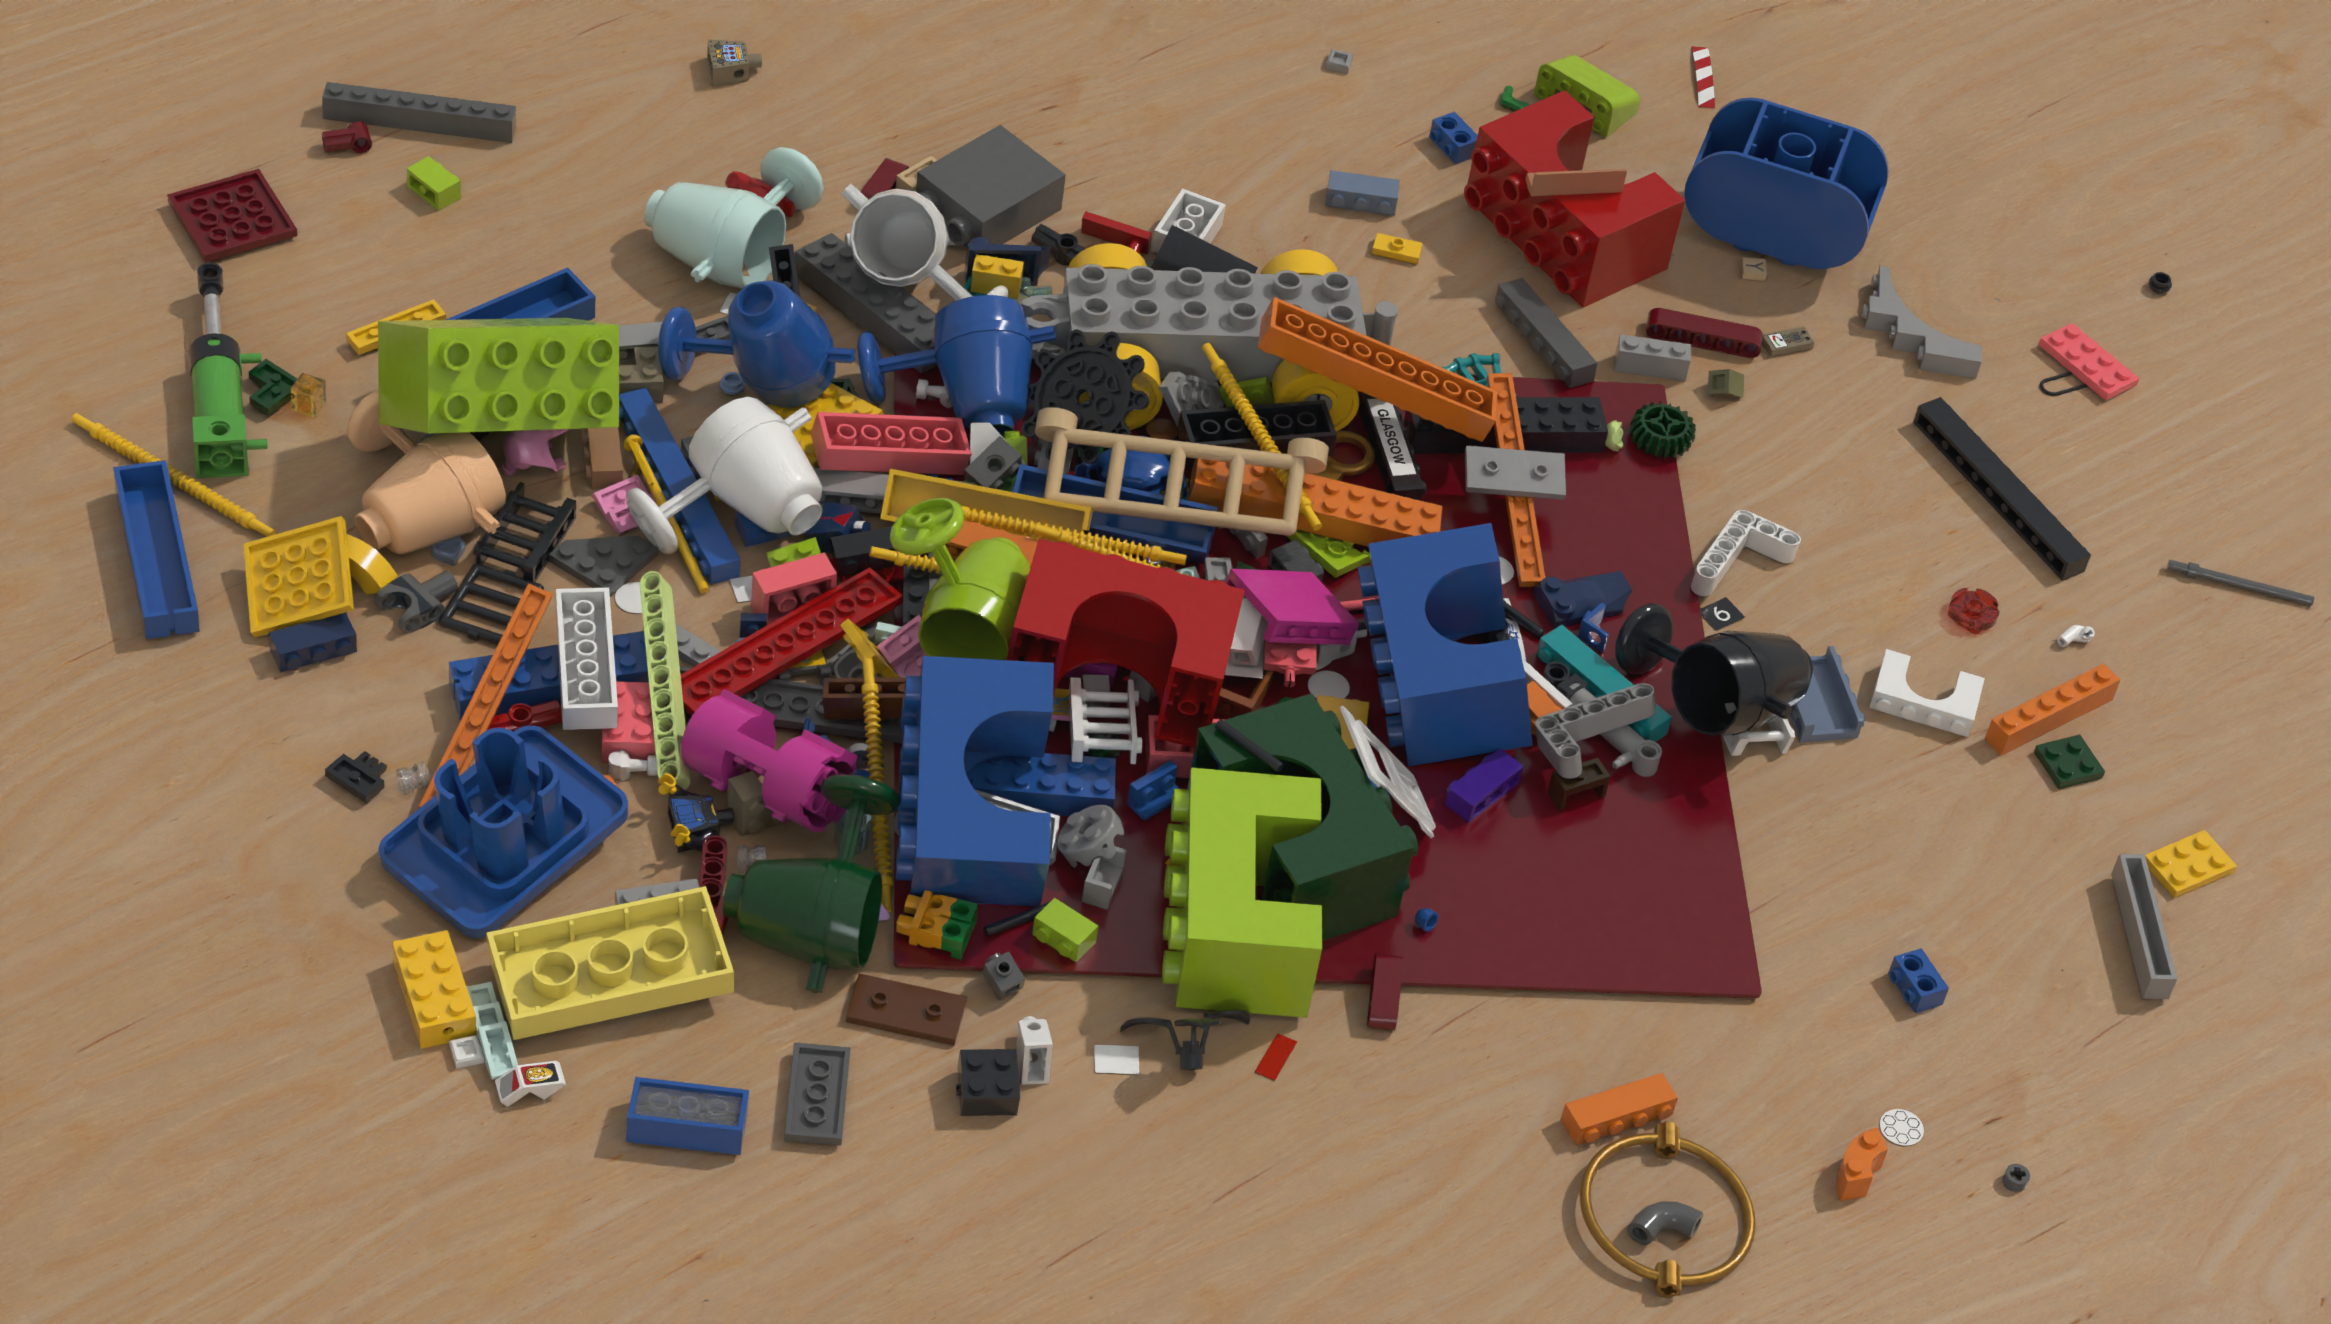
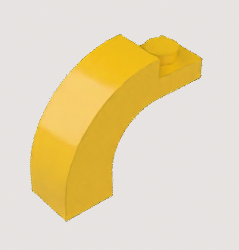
(368, 566)

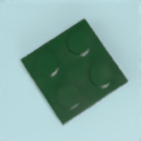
(2069, 761)

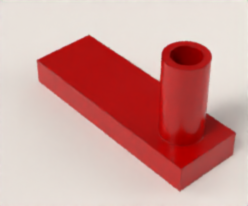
(1116, 232)

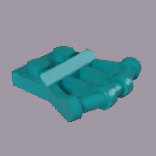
(1475, 362)

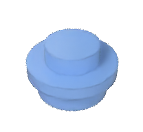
(732, 383)

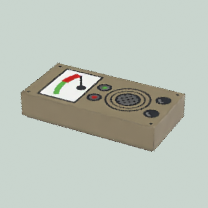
(1787, 341)

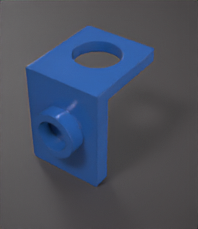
(1589, 623)

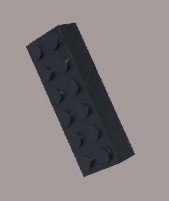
(1281, 420)

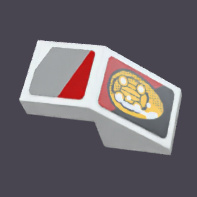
(538, 1078)

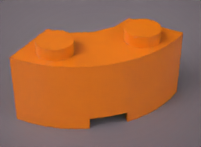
(1861, 1158)

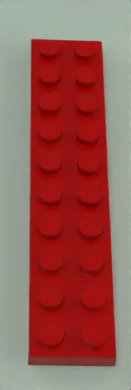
(789, 639)

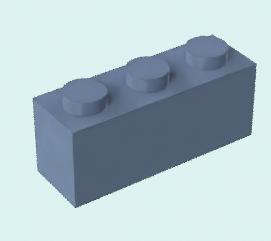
(1362, 193)

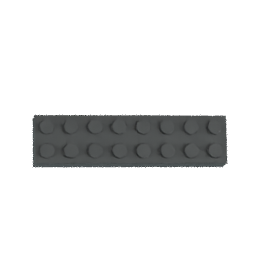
(881, 309)

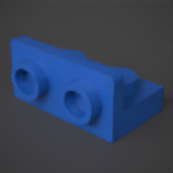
(1153, 791)

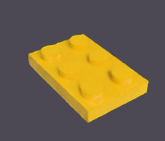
(2189, 863)

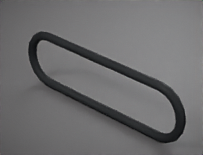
(2063, 391)

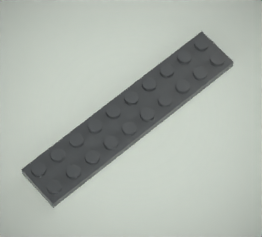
(795, 701)

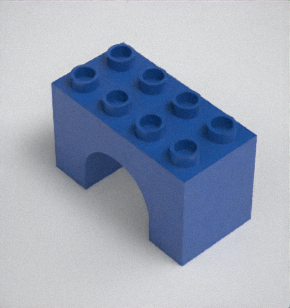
(1446, 693)
(948, 833)

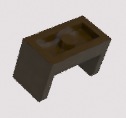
(1592, 776)

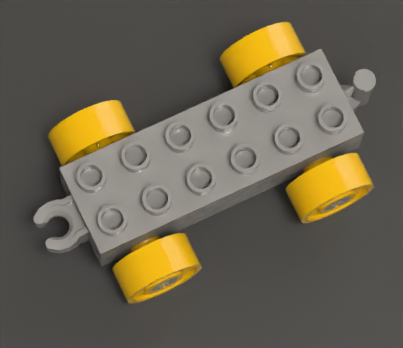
(1177, 312)

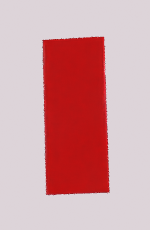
(1276, 1056)

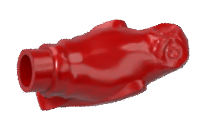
(744, 182)

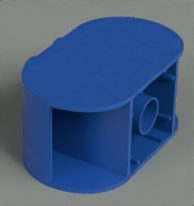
(1786, 183)

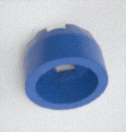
(1426, 919)

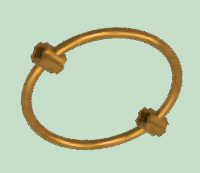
(1667, 1273)

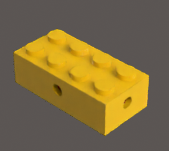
(434, 989)

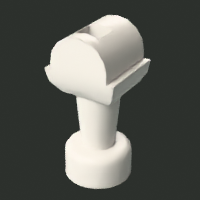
(925, 389)
(622, 766)

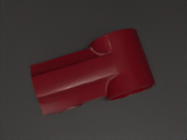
(354, 137)

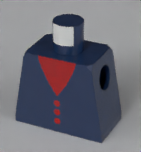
(836, 521)

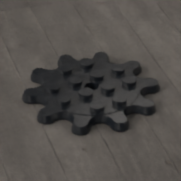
(1092, 371)

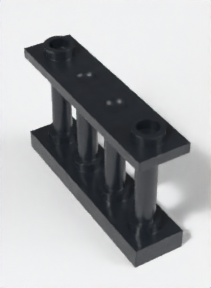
(552, 533)

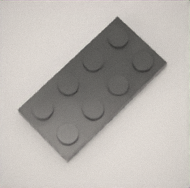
(817, 1094)

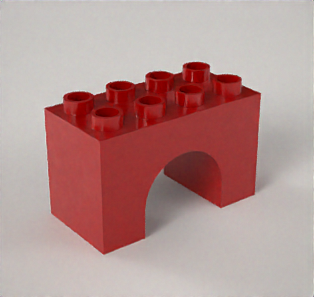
(1579, 240)
(1135, 616)

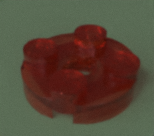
(1973, 620)

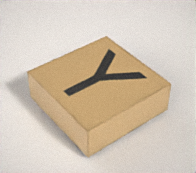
(1753, 269)

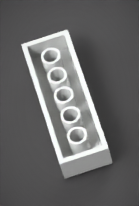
(586, 659)

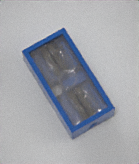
(687, 1115)

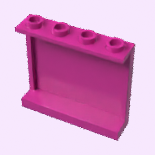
(1295, 606)

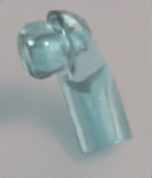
(1029, 290)

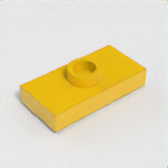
(1397, 248)

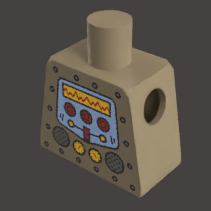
(730, 61)

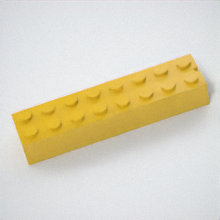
(909, 489)

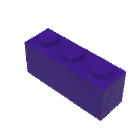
(1483, 785)

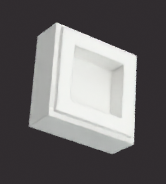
(466, 1051)

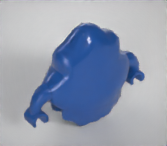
(1141, 471)

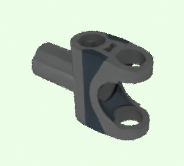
(418, 599)

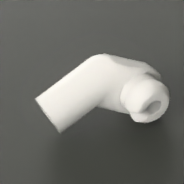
(2076, 634)

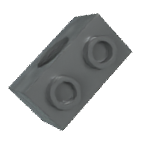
(997, 454)

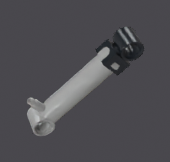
(1634, 748)

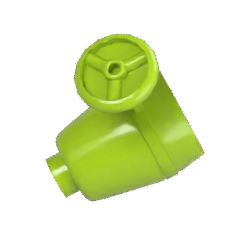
(977, 596)

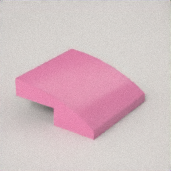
(613, 504)
(904, 649)

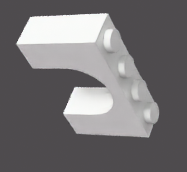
(1248, 635)
(1949, 714)

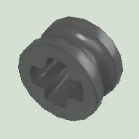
(2021, 1173)

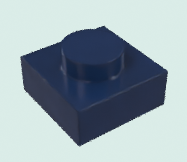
(751, 623)

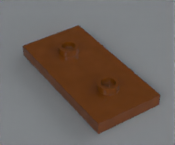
(906, 1009)

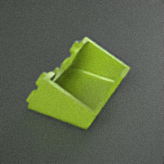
(1607, 97)

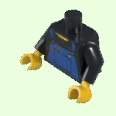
(692, 815)

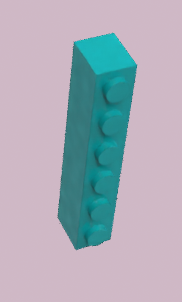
(1602, 678)

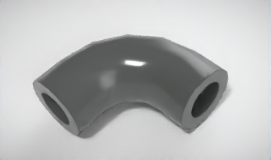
(1663, 1216)

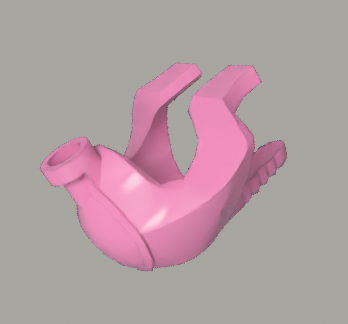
(530, 448)

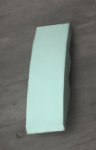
(492, 1030)

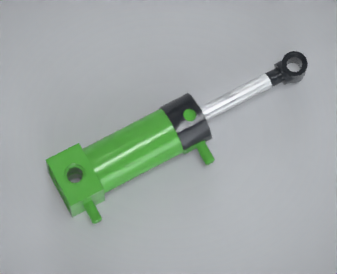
(217, 390)

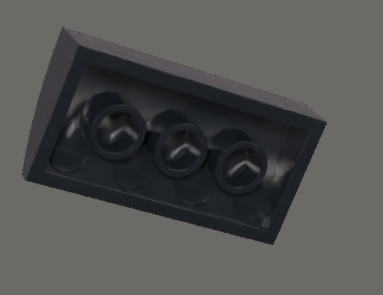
(1186, 250)

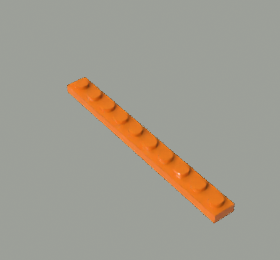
(1519, 508)
(495, 680)

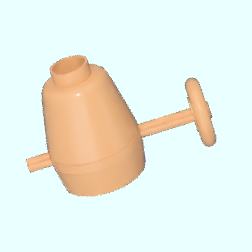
(428, 495)

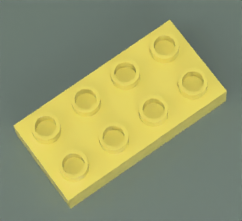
(610, 962)

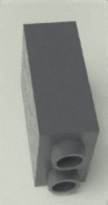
(992, 188)

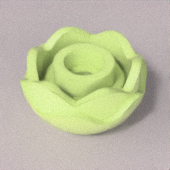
(1614, 436)

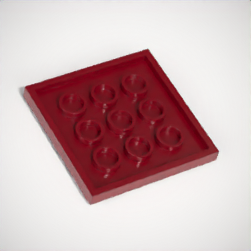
(232, 215)

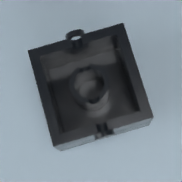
(988, 1082)

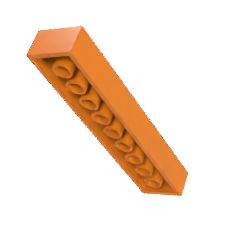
(1377, 369)
(1343, 508)

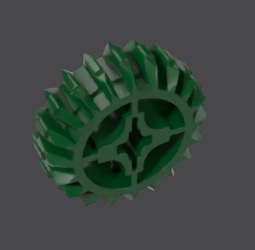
(1662, 430)

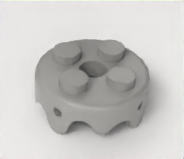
(1086, 834)

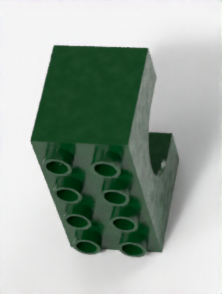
(1359, 852)

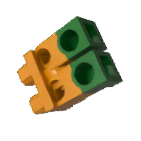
(938, 922)

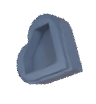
(449, 551)

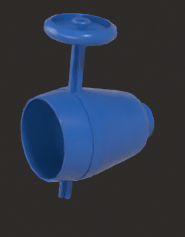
(774, 341)
(981, 357)

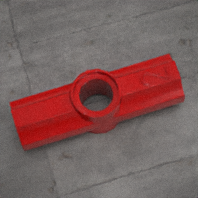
(524, 715)

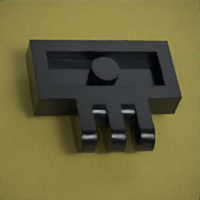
(358, 775)

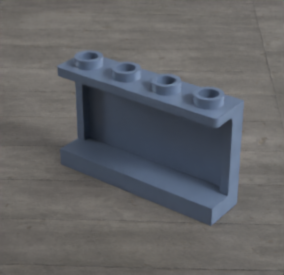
(1829, 705)

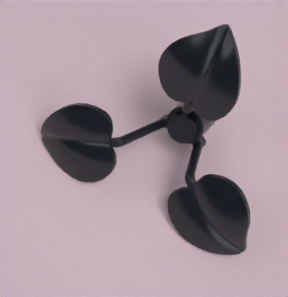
(1191, 1052)

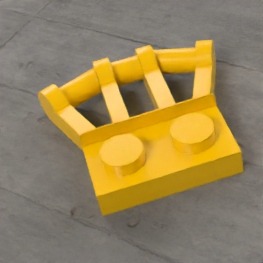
(865, 649)

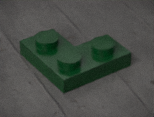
(275, 386)

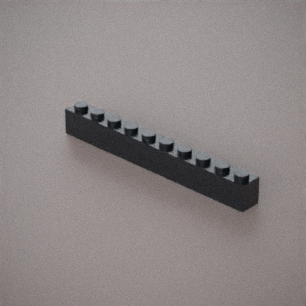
(2002, 489)

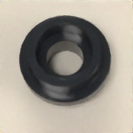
(2160, 282)

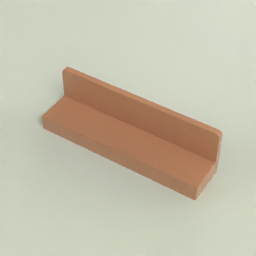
(1576, 182)

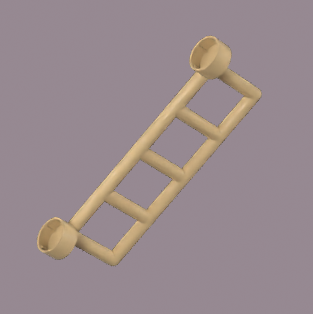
(1302, 457)

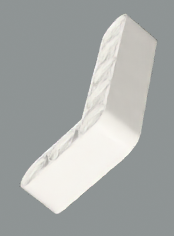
(1741, 531)

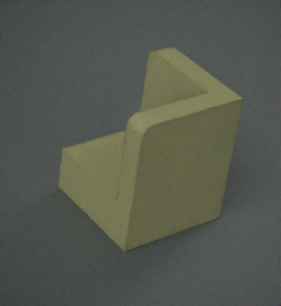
(1725, 383)

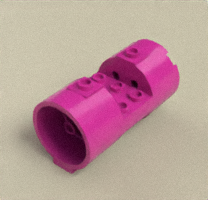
(736, 736)

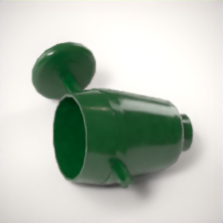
(817, 906)

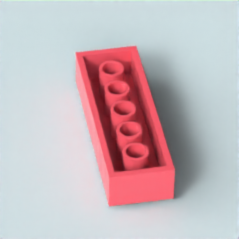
(890, 442)

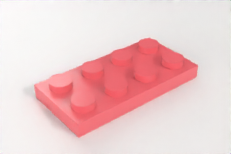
(2088, 361)

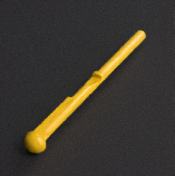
(633, 444)

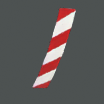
(1704, 77)

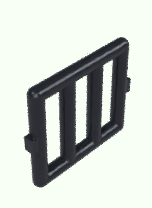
(468, 585)

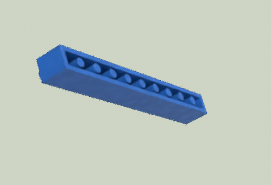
(697, 520)

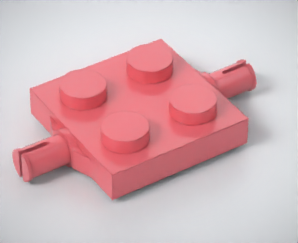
(1289, 659)

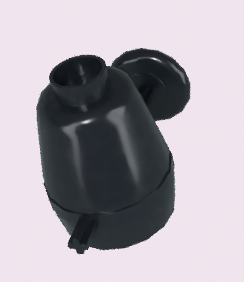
(1753, 669)

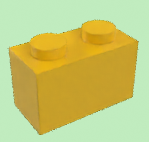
(993, 271)

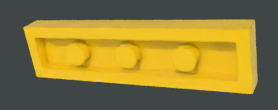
(366, 337)

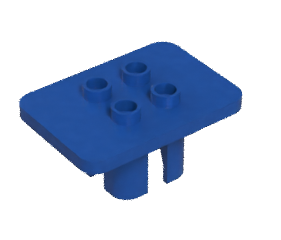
(502, 828)

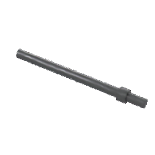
(2193, 570)

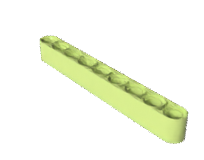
(659, 671)

